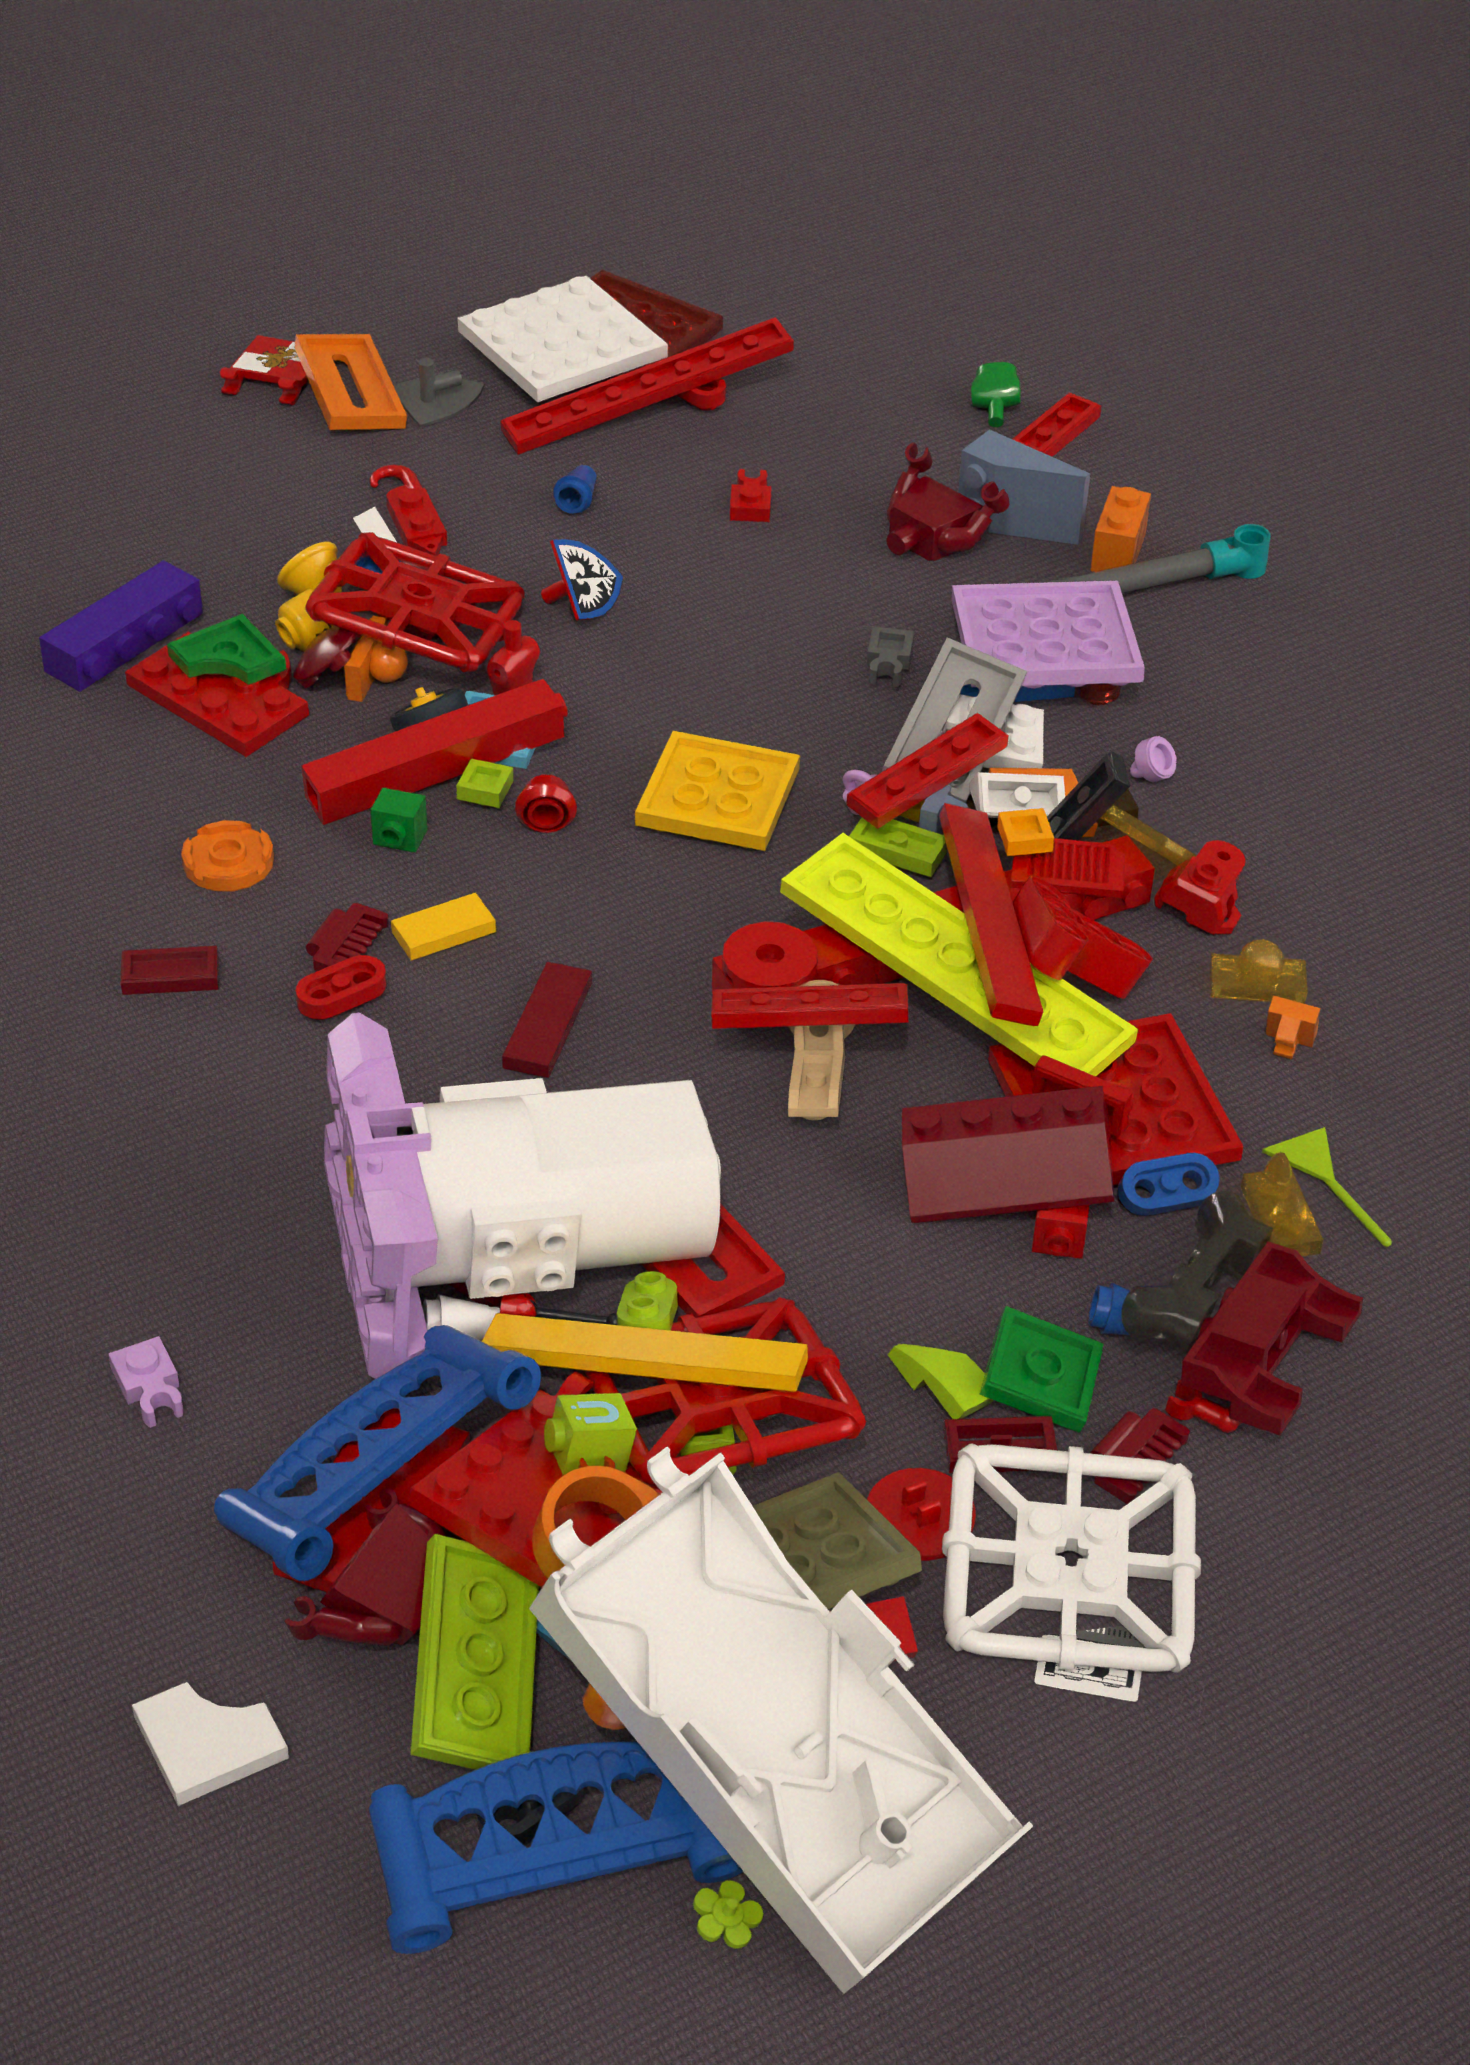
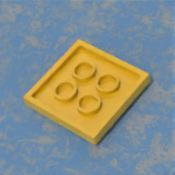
(717, 790)

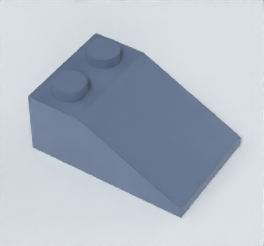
(1043, 492)

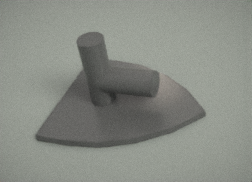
(437, 396)

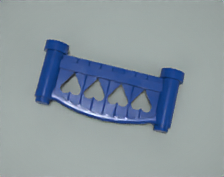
(295, 1526)
(430, 1878)

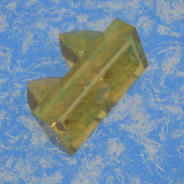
(1279, 1202)

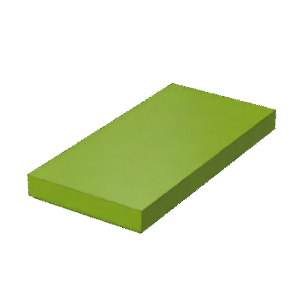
(473, 1658)

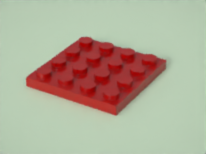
(1170, 1103)

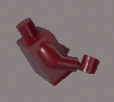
(934, 517)
(381, 1586)

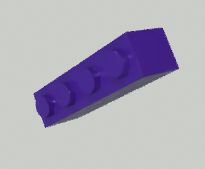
(121, 625)

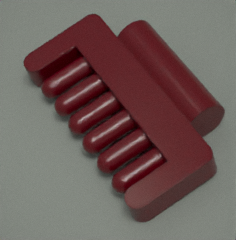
(345, 934)
(1139, 1437)

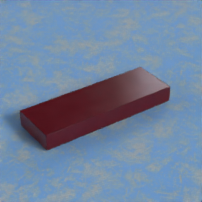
(547, 1019)

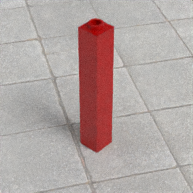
(434, 750)

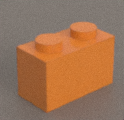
(1120, 528)

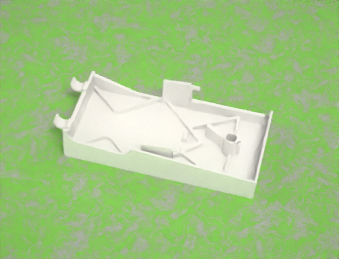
(775, 1718)

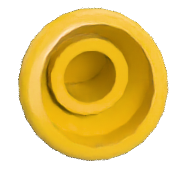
(307, 568)

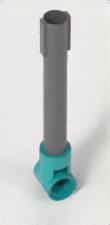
(1240, 555)

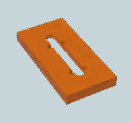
(368, 372)

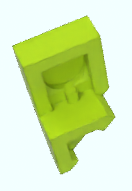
(949, 1375)

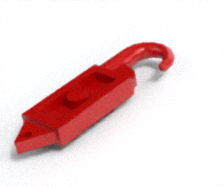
(412, 510)

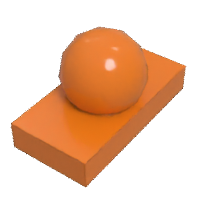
(372, 662)

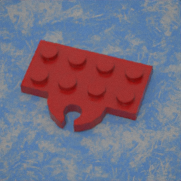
(221, 704)

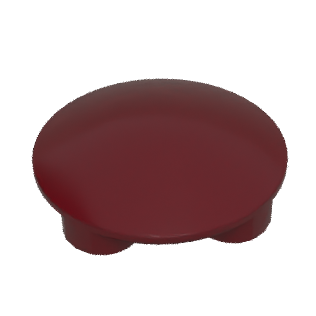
(324, 652)

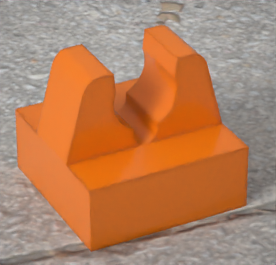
(1291, 1025)

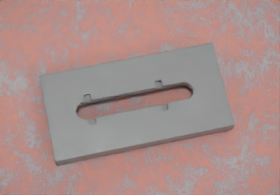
(952, 670)

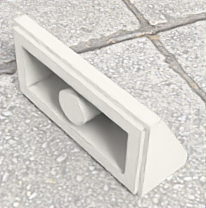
(1015, 792)

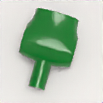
(995, 389)

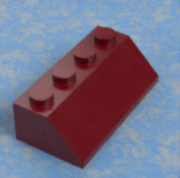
(1007, 1154)

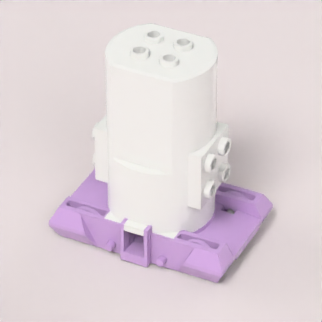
(502, 1185)

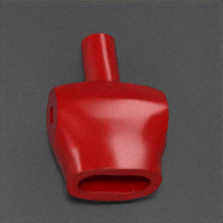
(514, 662)

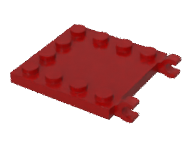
(500, 1482)

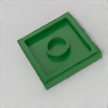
(1042, 1369)

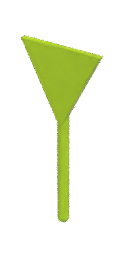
(1312, 1155)

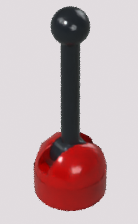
(525, 1305)

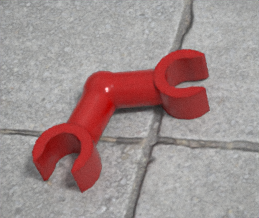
(1200, 1408)

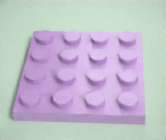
(1052, 630)

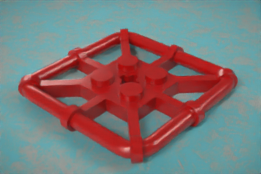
(417, 599)
(711, 1406)

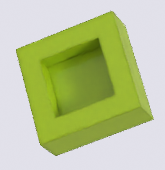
(485, 783)

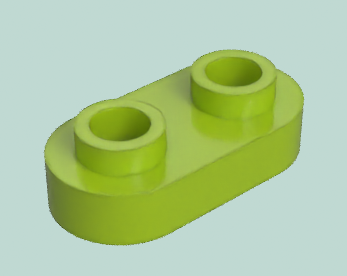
(648, 1302)

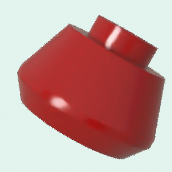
(546, 804)

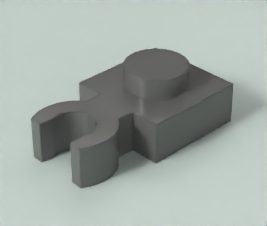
(889, 653)

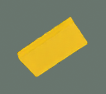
(443, 926)

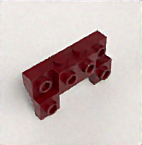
(1257, 1328)

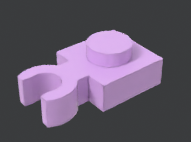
(148, 1377)

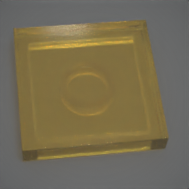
(1146, 835)

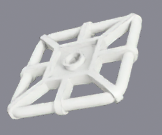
(1098, 1579)

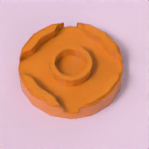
(227, 856)

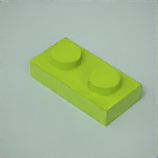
(903, 845)

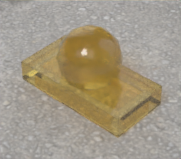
(1258, 974)

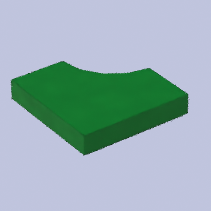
(229, 649)

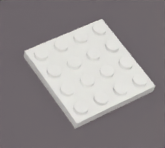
(562, 338)

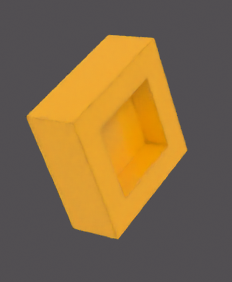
(1025, 832)

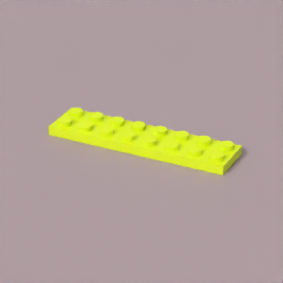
(934, 950)

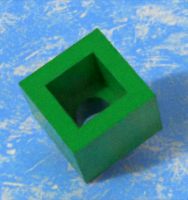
(399, 820)

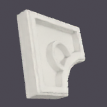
(206, 1743)

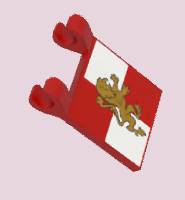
(267, 361)

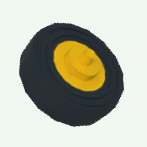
(428, 706)

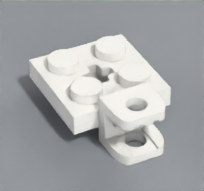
(1024, 730)

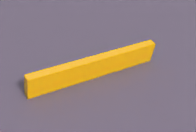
(651, 1352)

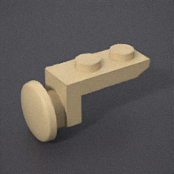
(817, 1068)

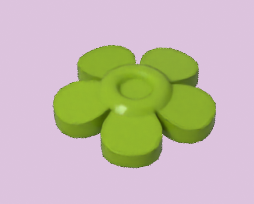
(727, 1914)

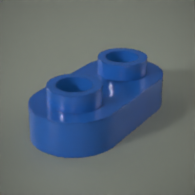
(1165, 1183)

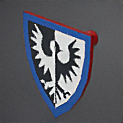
(586, 579)

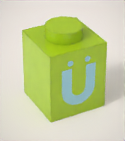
(590, 1429)

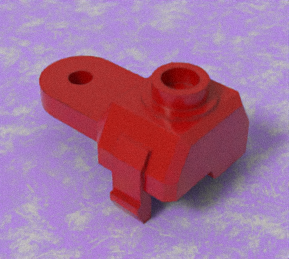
(1206, 887)

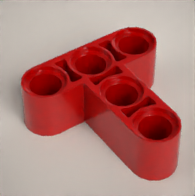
(1066, 940)

